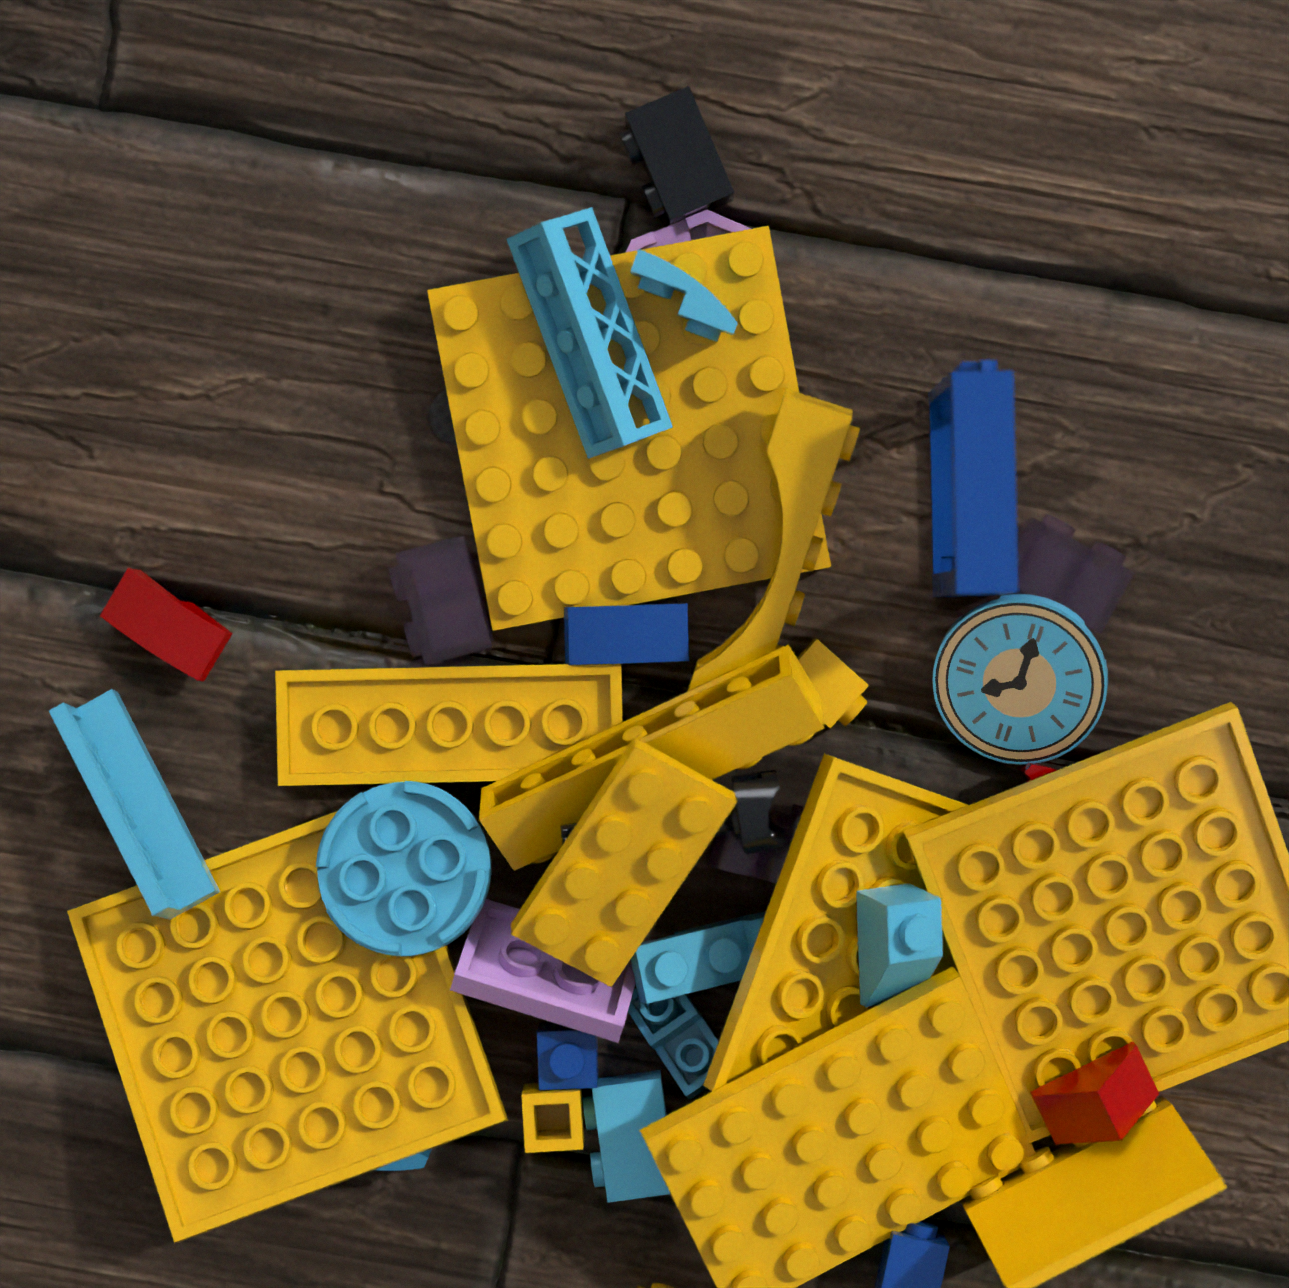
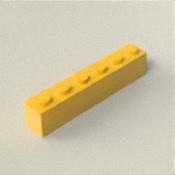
(707, 729)

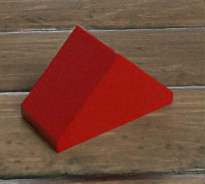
(1097, 1099)

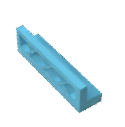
(580, 335)
(135, 804)

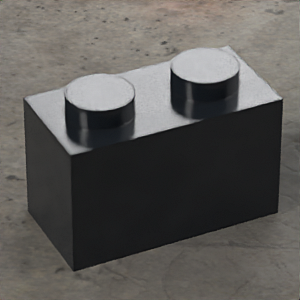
(676, 156)

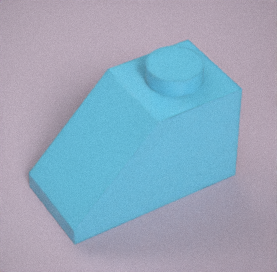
(896, 940)

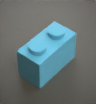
(618, 1112)

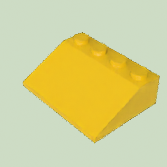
(1089, 1197)

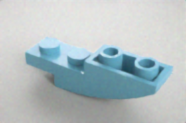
(695, 958)

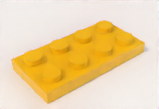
(623, 862)

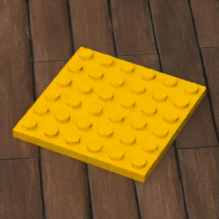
(652, 516)
(1120, 909)
(272, 1042)

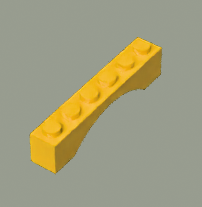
(804, 456)

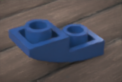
(626, 634)

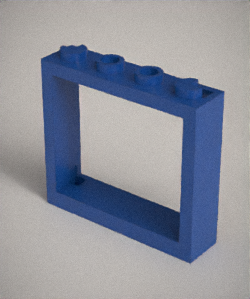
(973, 482)

